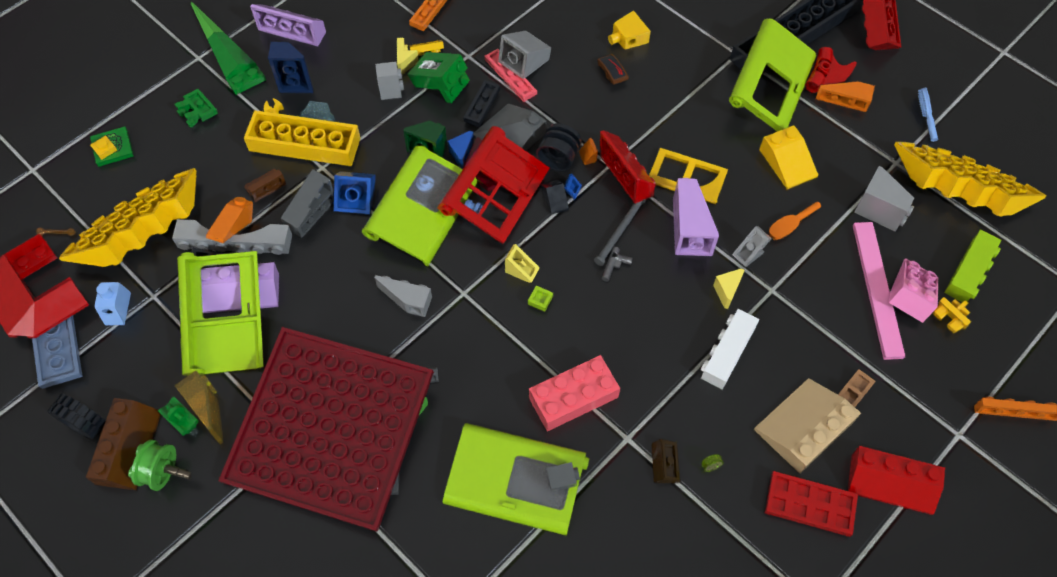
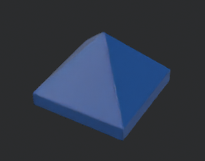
(572, 186)

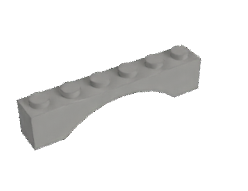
(270, 239)

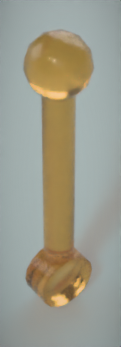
(70, 231)

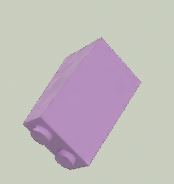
(693, 223)

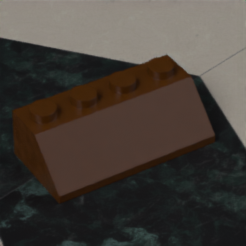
(125, 428)

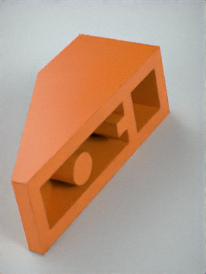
(850, 94)
(231, 220)

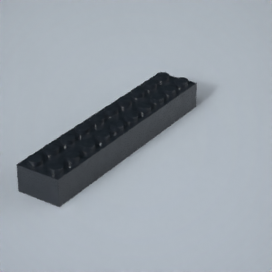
(805, 22)

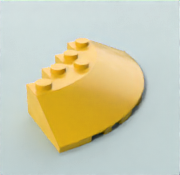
(966, 179)
(134, 222)

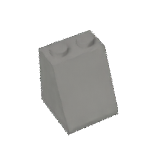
(523, 53)
(885, 201)

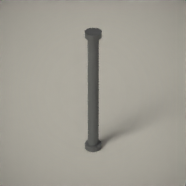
(600, 260)

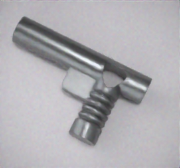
(615, 262)

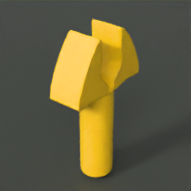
(278, 106)

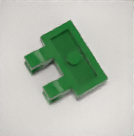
(200, 105)

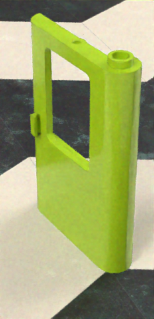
(784, 55)
(219, 342)

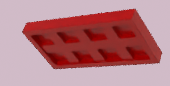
(811, 503)

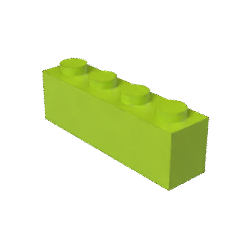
(973, 266)

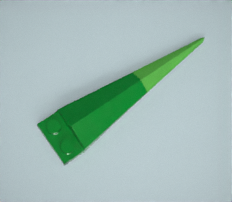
(235, 64)

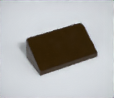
(665, 461)

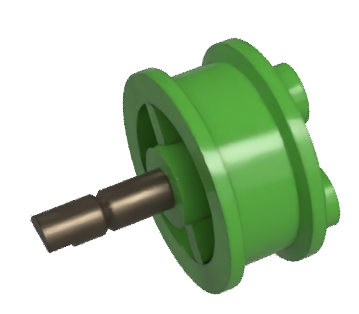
(155, 465)

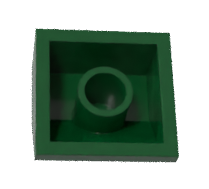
(426, 134)

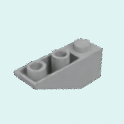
(410, 297)

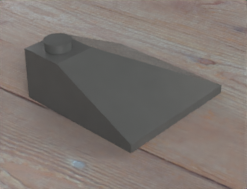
(519, 124)

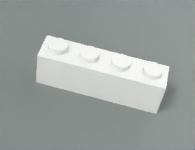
(730, 348)

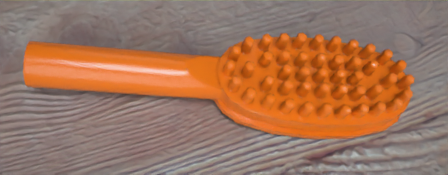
(789, 223)

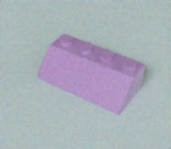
(288, 24)
(222, 287)

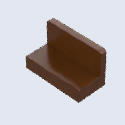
(265, 184)

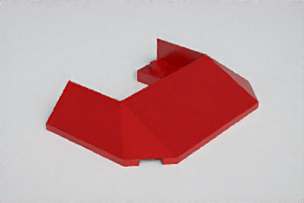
(22, 312)

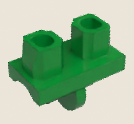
(179, 416)

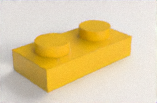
(433, 46)

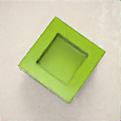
(540, 298)

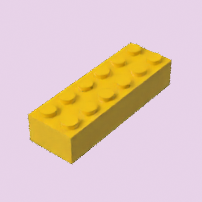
(302, 138)

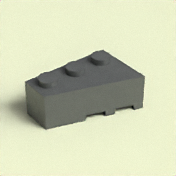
(309, 203)

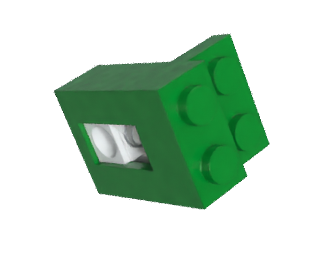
(440, 72)

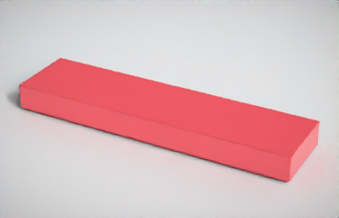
(520, 86)

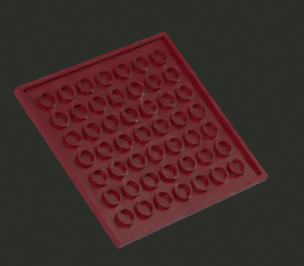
(328, 428)

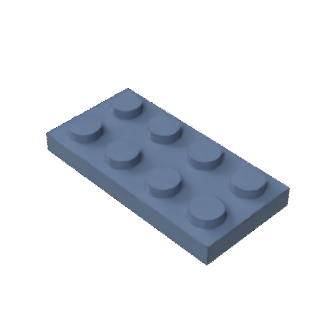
(57, 355)

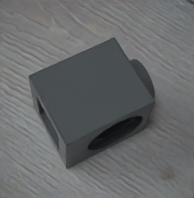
(562, 476)

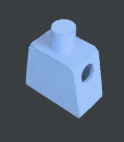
(112, 303)

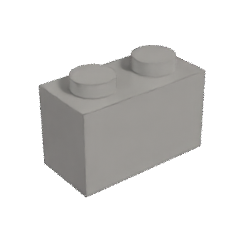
(388, 80)

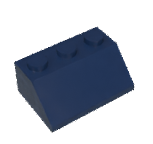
(289, 68)

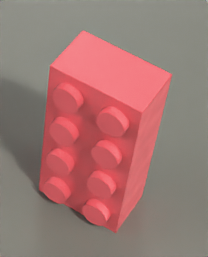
(574, 393)

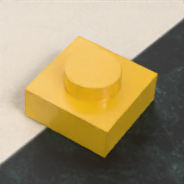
(103, 147)

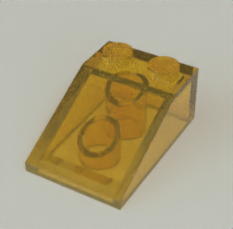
(200, 396)

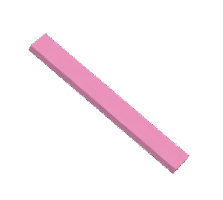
(878, 291)

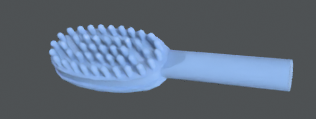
(926, 110)

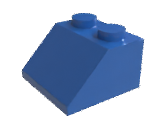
(354, 192)

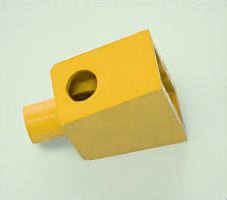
(629, 32)

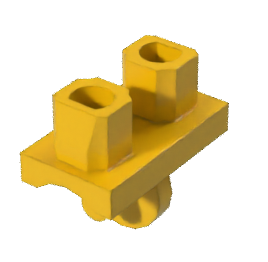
(954, 312)

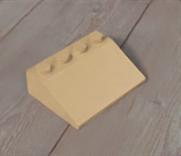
(806, 423)

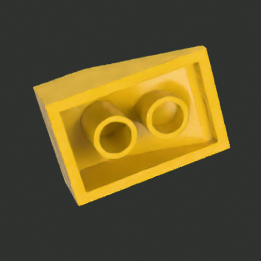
(789, 157)

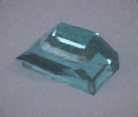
(317, 110)

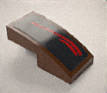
(614, 70)

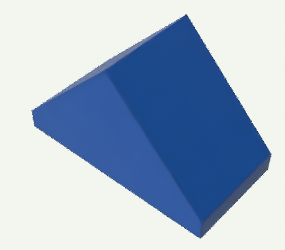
(460, 147)

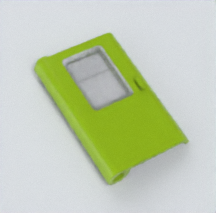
(409, 207)
(510, 479)

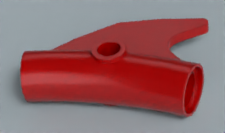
(828, 71)

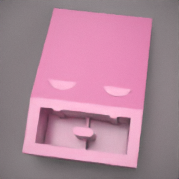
(915, 290)

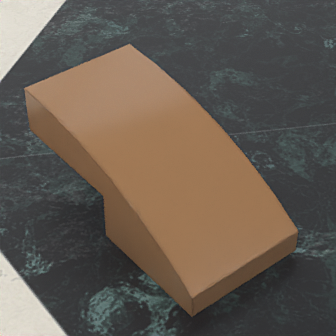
(857, 387)

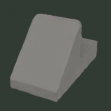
(752, 246)

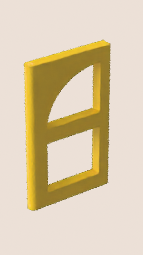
(709, 191)

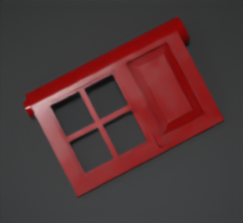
(509, 168)

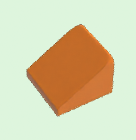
(588, 152)

